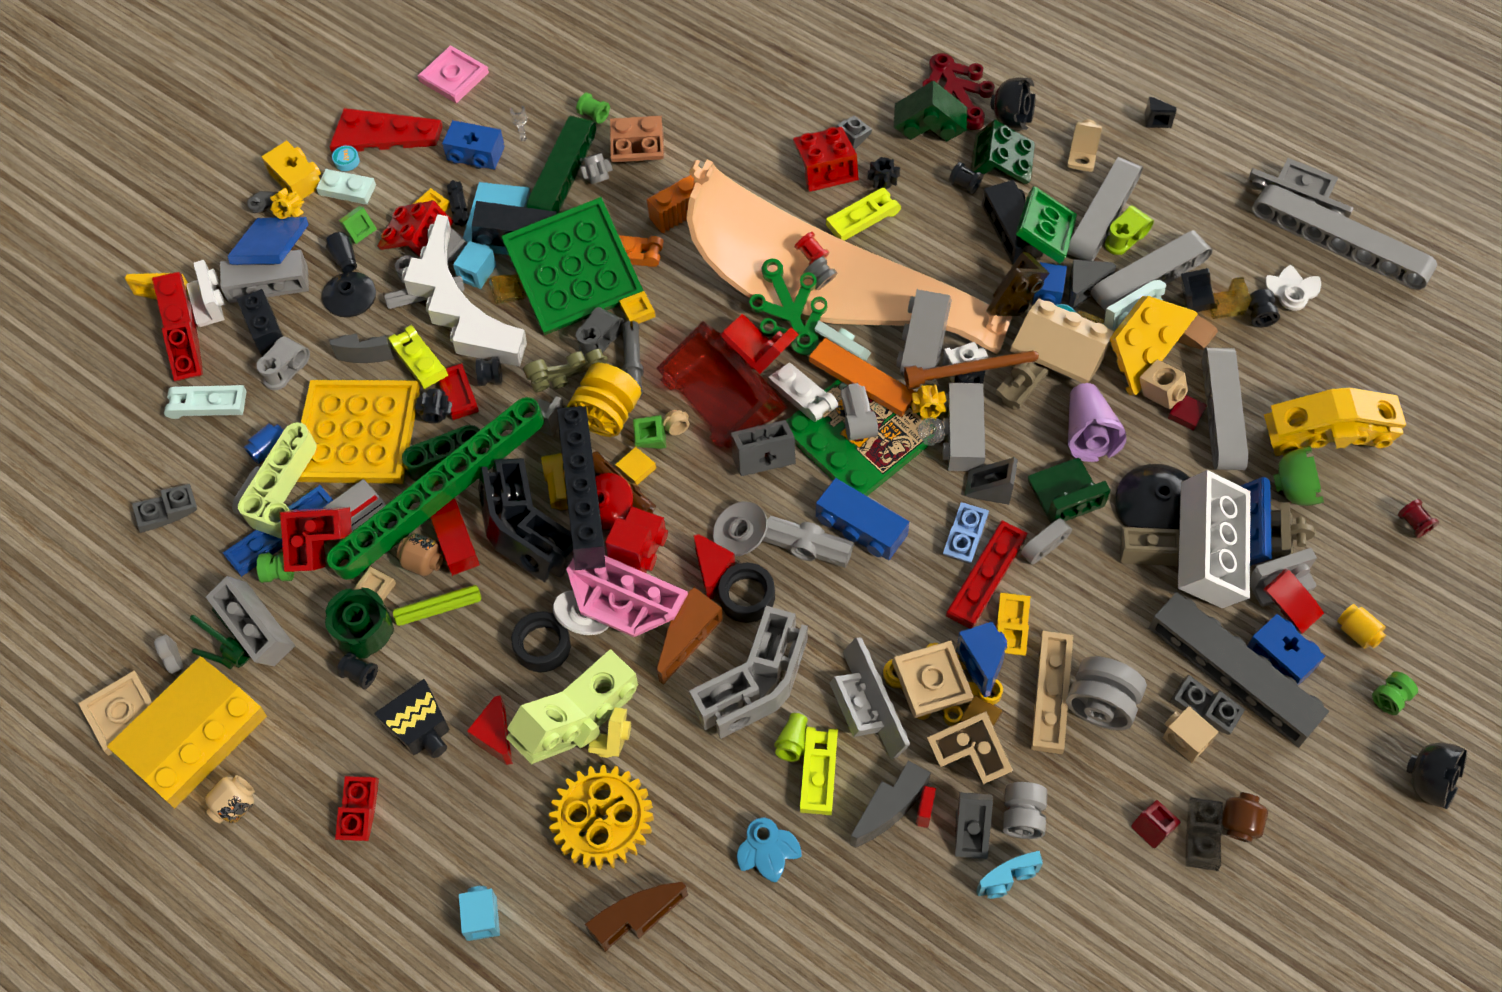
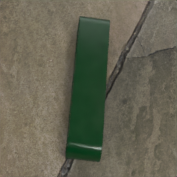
(563, 165)

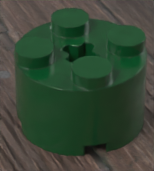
(358, 621)

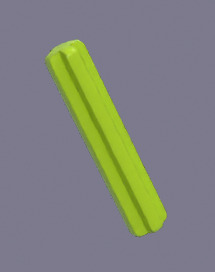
(437, 605)

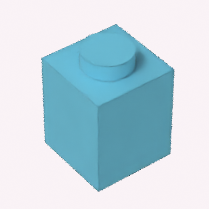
(475, 264)
(479, 913)

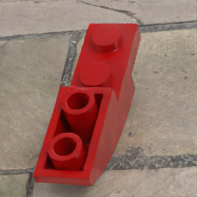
(179, 326)

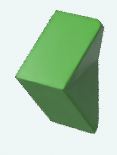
(649, 432)

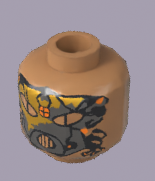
(420, 554)

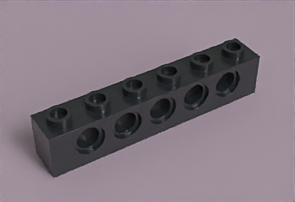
(581, 488)

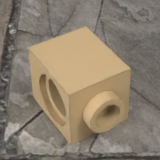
(1164, 384)
(1189, 733)

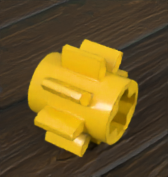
(286, 204)
(928, 402)

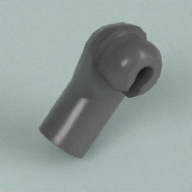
(260, 201)

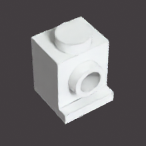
(963, 354)

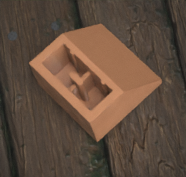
(637, 139)

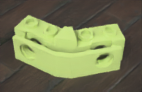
(574, 714)

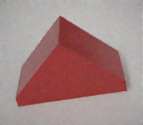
(712, 562)
(491, 731)

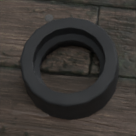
(740, 572)
(541, 663)

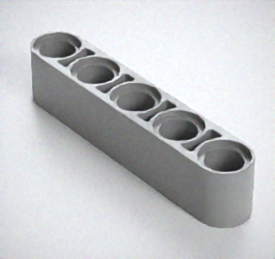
(1104, 209)
(1162, 264)
(1224, 409)

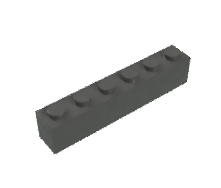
(1238, 669)

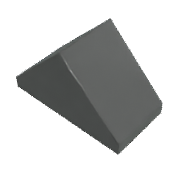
(1084, 277)
(992, 481)

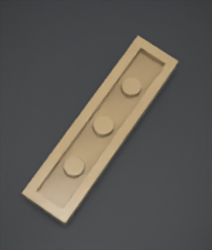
(1052, 692)

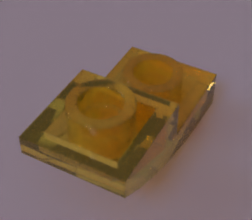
(506, 288)

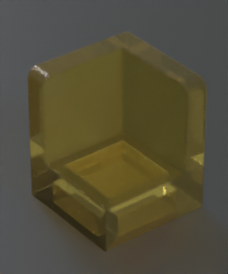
(1231, 302)

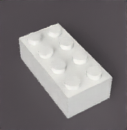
(1214, 540)

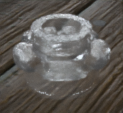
(925, 428)

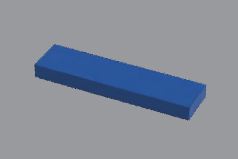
(245, 552)

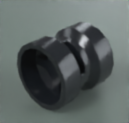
(1263, 308)

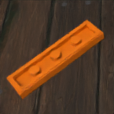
(854, 370)

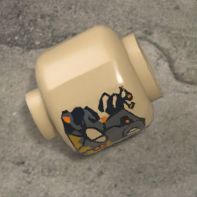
(229, 799)

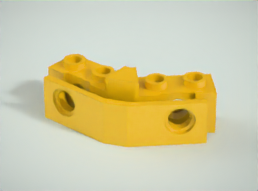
(1336, 416)

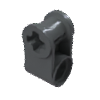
(598, 330)

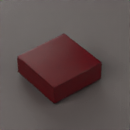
(1187, 412)

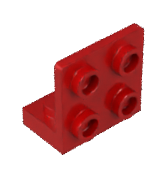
(827, 158)
(411, 226)
(754, 345)

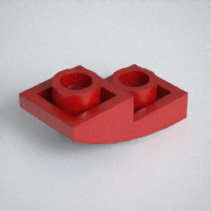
(1294, 600)
(357, 808)

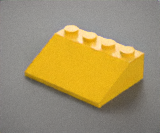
(187, 731)

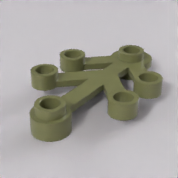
(558, 375)

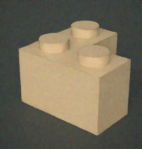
(972, 738)

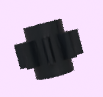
(883, 173)
(433, 406)

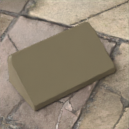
(1149, 546)

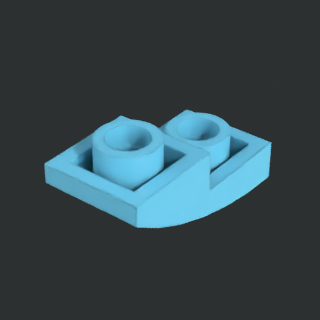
(1000, 879)

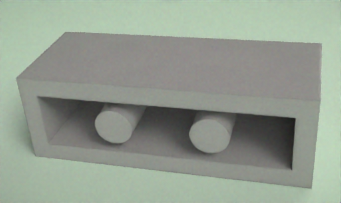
(274, 279)
(926, 330)
(964, 427)
(250, 621)

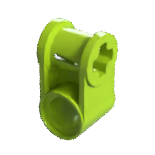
(1127, 230)

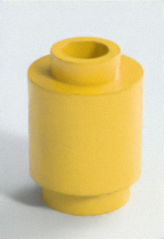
(1362, 626)

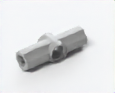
(808, 541)

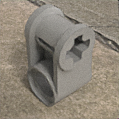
(284, 360)

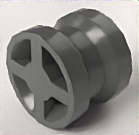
(822, 272)

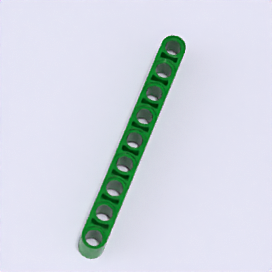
(431, 500)

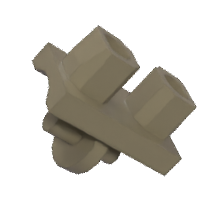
(1020, 384)
(1283, 521)

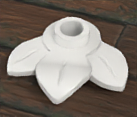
(1292, 285)

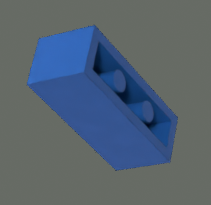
(861, 519)

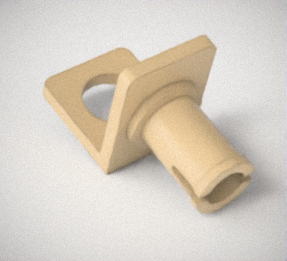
(1084, 145)

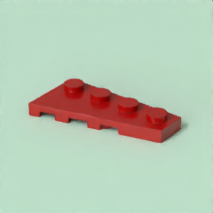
(384, 130)

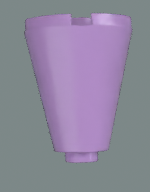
(1093, 425)

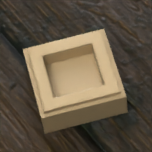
(377, 582)

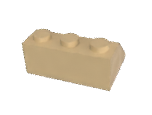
(1063, 340)

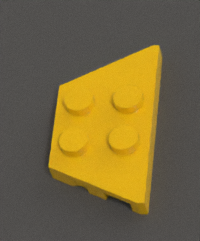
(1148, 335)

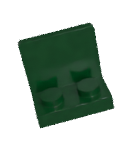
(1005, 150)
(1068, 490)

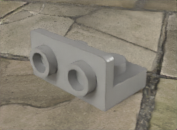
(1298, 563)

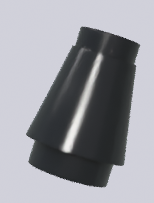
(341, 249)

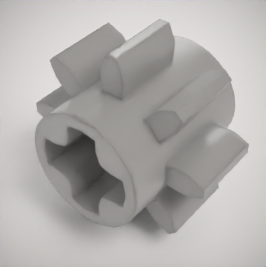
(596, 168)

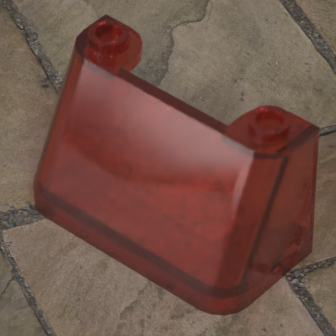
(719, 384)

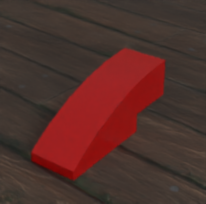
(454, 538)

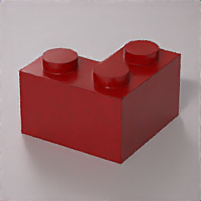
(305, 535)
(637, 539)

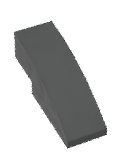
(890, 804)

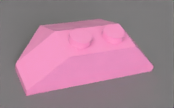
(625, 597)

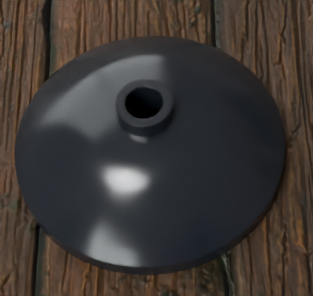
(1139, 498)

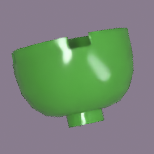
(1299, 478)

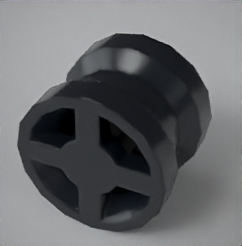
(488, 371)

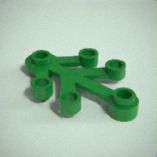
(791, 310)

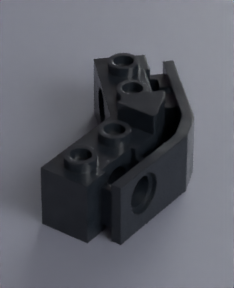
(518, 527)

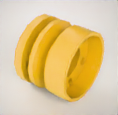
(608, 398)

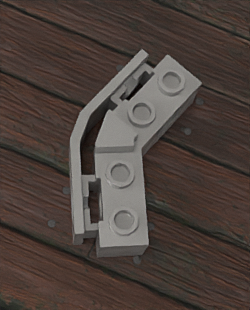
(753, 687)

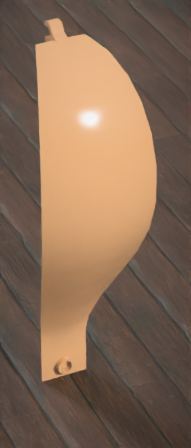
(742, 231)

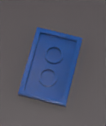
(268, 241)

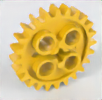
(621, 835)

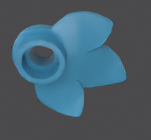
(767, 854)

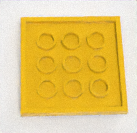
(359, 429)

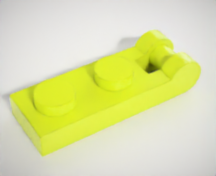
(862, 214)
(417, 357)
(818, 772)

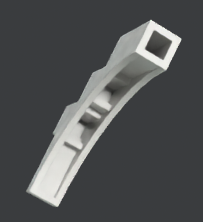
(472, 330)

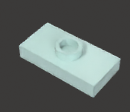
(843, 339)

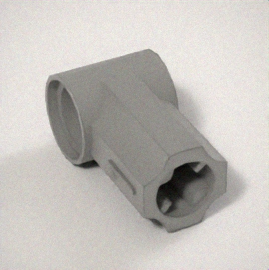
(859, 419)

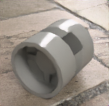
(1025, 806)

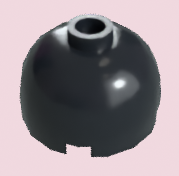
(1014, 103)
(1437, 772)

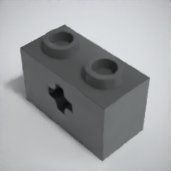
(763, 448)

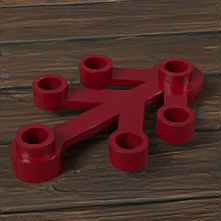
(944, 66)

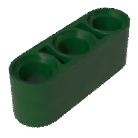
(430, 451)

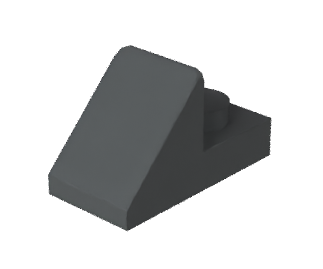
(973, 825)

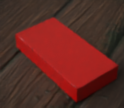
(459, 392)

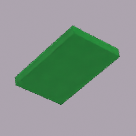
(1046, 225)

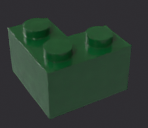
(930, 109)

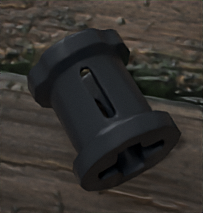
(966, 177)
(357, 670)

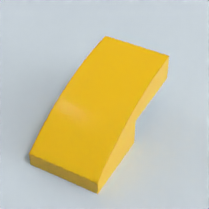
(1013, 621)

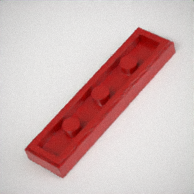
(986, 575)

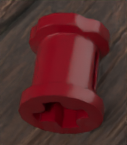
(1418, 518)

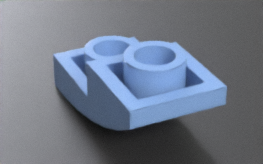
(966, 532)

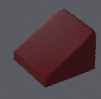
(1155, 824)

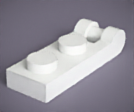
(802, 392)

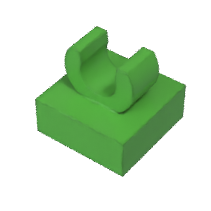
(357, 224)

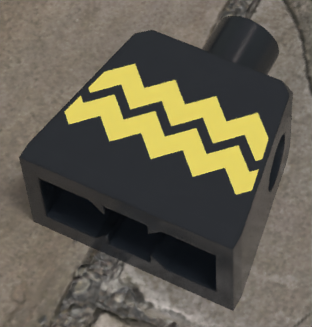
(415, 720)

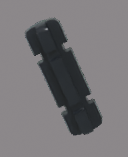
(457, 203)

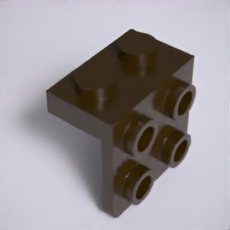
(1018, 287)

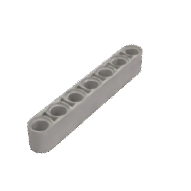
(1345, 237)

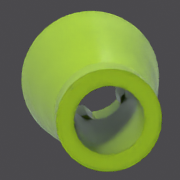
(791, 741)

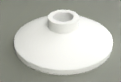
(568, 615)

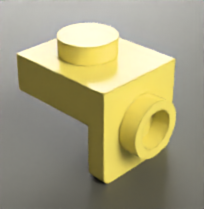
(618, 732)

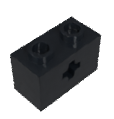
(260, 320)

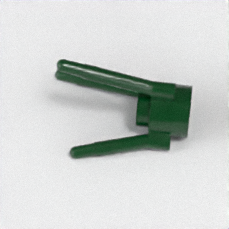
(232, 651)

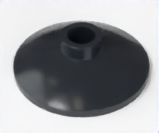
(349, 302)

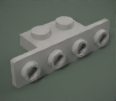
(1305, 182)
(866, 700)

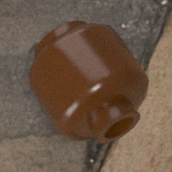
(1244, 817)

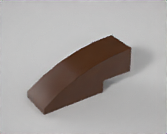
(635, 913)

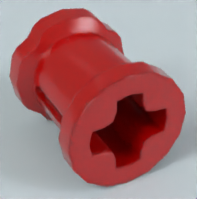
(811, 248)

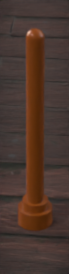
(916, 376)

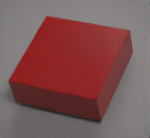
(925, 806)

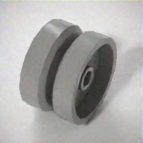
(1106, 693)

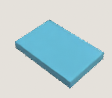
(501, 195)

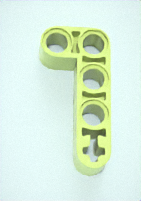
(280, 473)

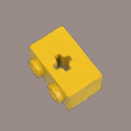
(292, 170)

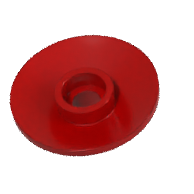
(617, 498)

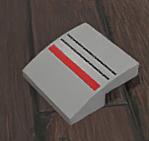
(363, 505)

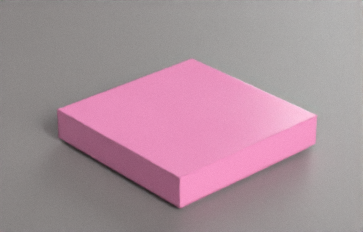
(453, 74)

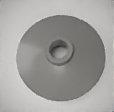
(737, 519)

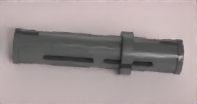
(631, 345)

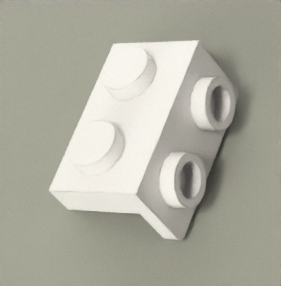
(204, 296)

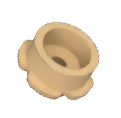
(676, 422)

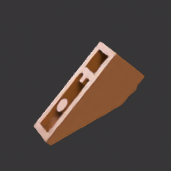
(687, 631)

